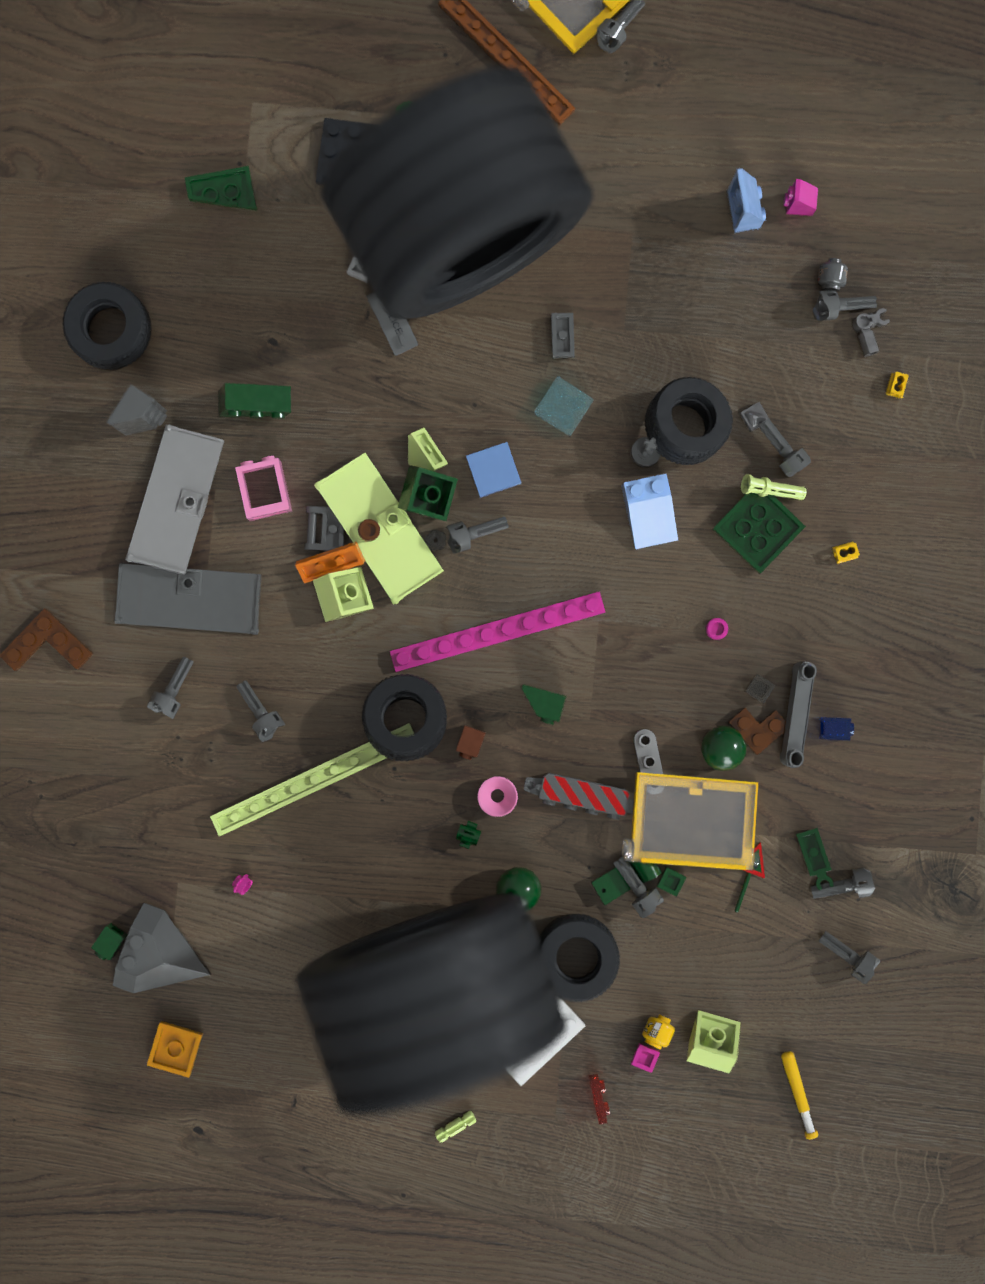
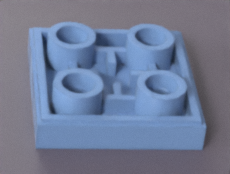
(493, 469)

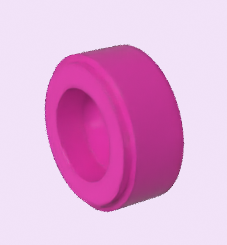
(717, 628)

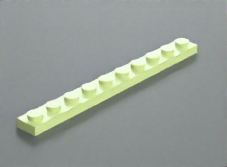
(300, 786)

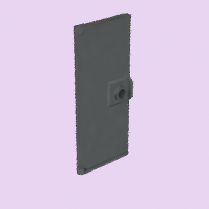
(188, 601)

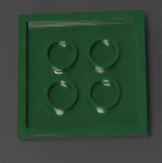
(758, 529)

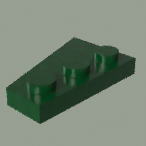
(223, 188)

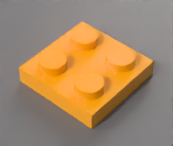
(174, 1049)

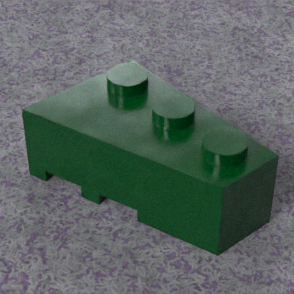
(254, 401)

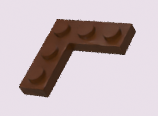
(41, 629)

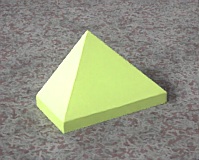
(424, 452)

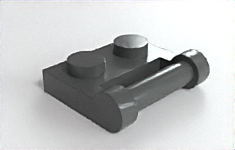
(331, 530)

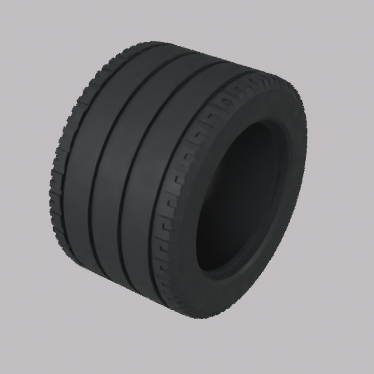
(455, 191)
(431, 1006)

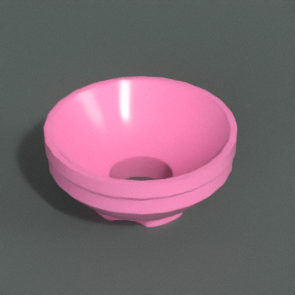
(497, 808)

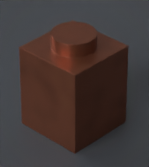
(470, 742)

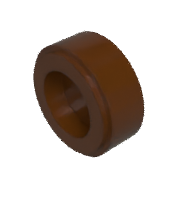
(369, 530)

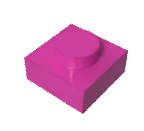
(645, 1057)

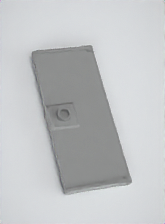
(175, 500)

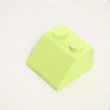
(343, 594)
(714, 1042)

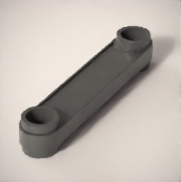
(798, 714)

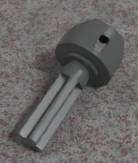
(614, 29)
(830, 304)
(644, 452)
(793, 460)
(462, 535)
(166, 701)
(266, 722)
(847, 885)
(645, 898)
(861, 964)

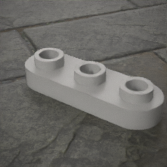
(647, 751)

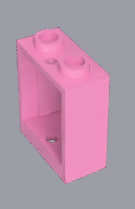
(267, 510)

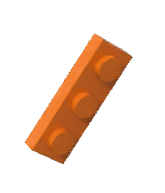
(330, 561)

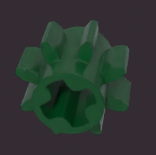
(468, 834)

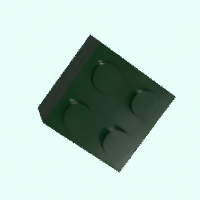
(427, 493)

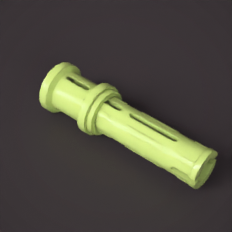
(765, 486)

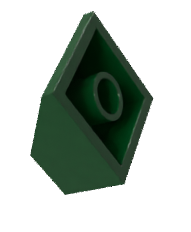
(544, 703)

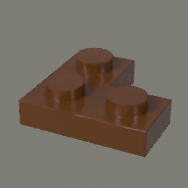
(756, 734)

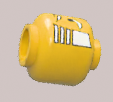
(658, 1031)

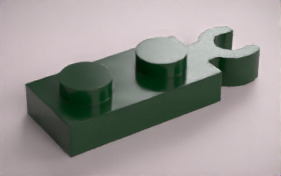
(815, 856)

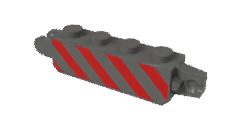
(581, 793)

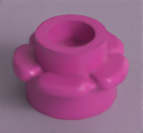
(241, 884)

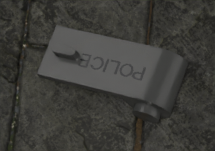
(396, 330)

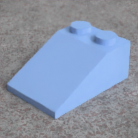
(745, 202)
(650, 511)

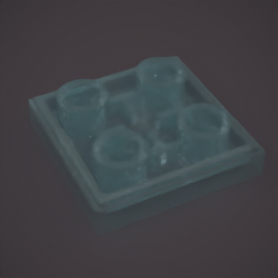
(563, 406)

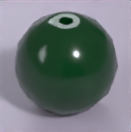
(723, 748)
(520, 882)

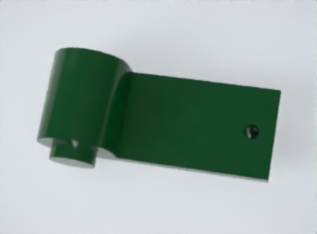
(613, 885)

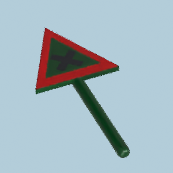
(757, 870)

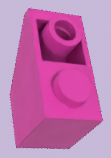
(801, 198)

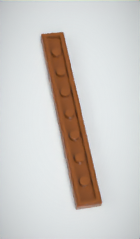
(506, 55)

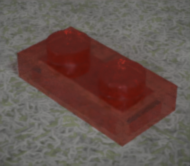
(601, 1107)

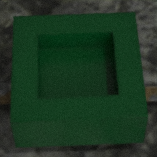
(671, 881)

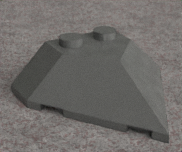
(155, 954)

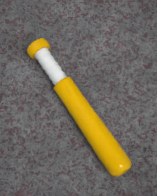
(798, 1091)

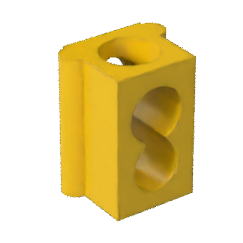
(893, 381)
(855, 553)

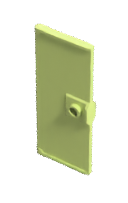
(399, 553)

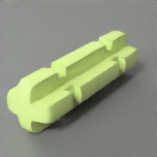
(455, 1126)

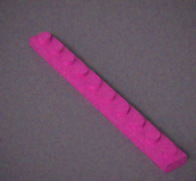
(497, 631)

